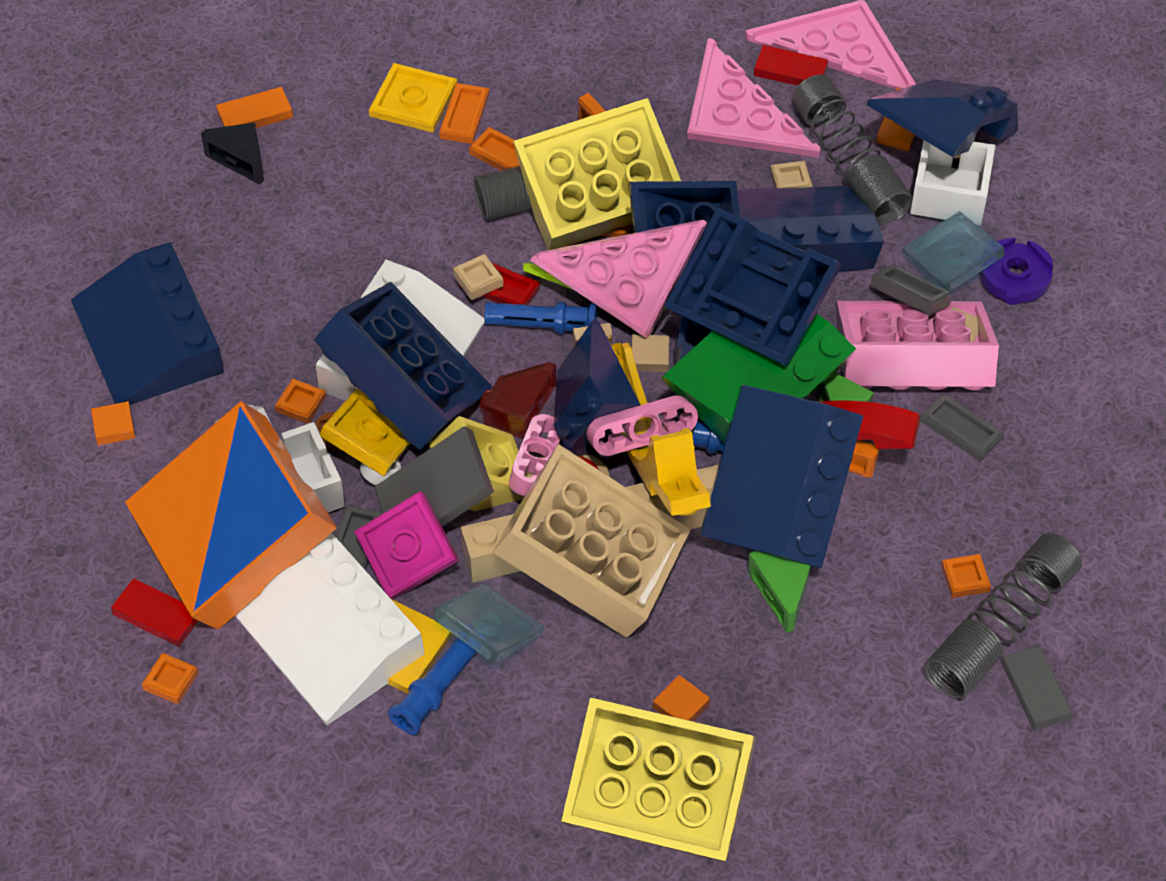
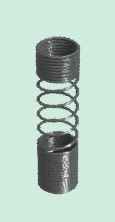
(871, 177)
(501, 192)
(973, 645)

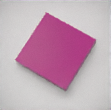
(406, 545)

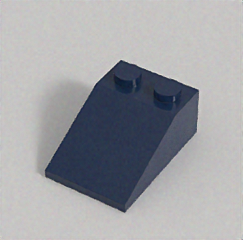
(679, 202)
(589, 387)

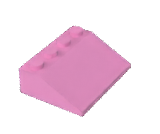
(910, 348)

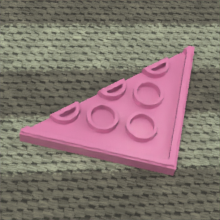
(844, 36)
(739, 113)
(626, 273)

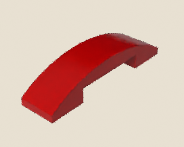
(884, 424)

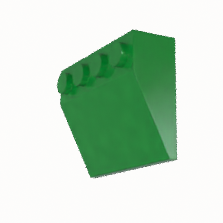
(719, 366)

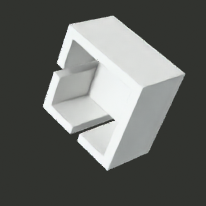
(947, 190)
(315, 465)

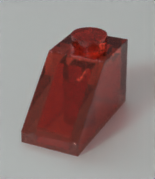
(518, 398)

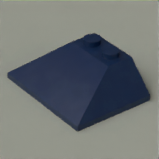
(949, 113)
(752, 287)

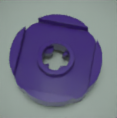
(1019, 287)

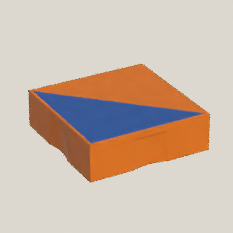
(229, 515)

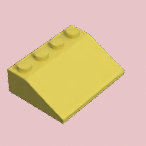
(584, 171)
(658, 779)

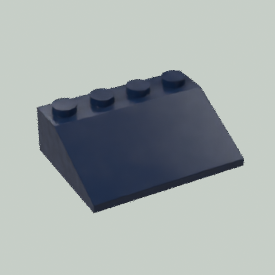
(819, 219)
(147, 327)
(402, 364)
(781, 475)

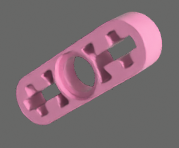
(533, 443)
(618, 443)

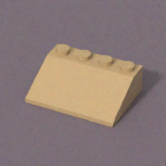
(592, 542)

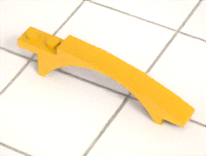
(669, 459)

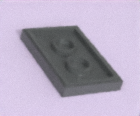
(448, 474)

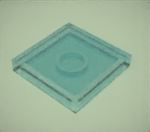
(953, 251)
(488, 623)

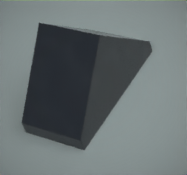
(235, 149)

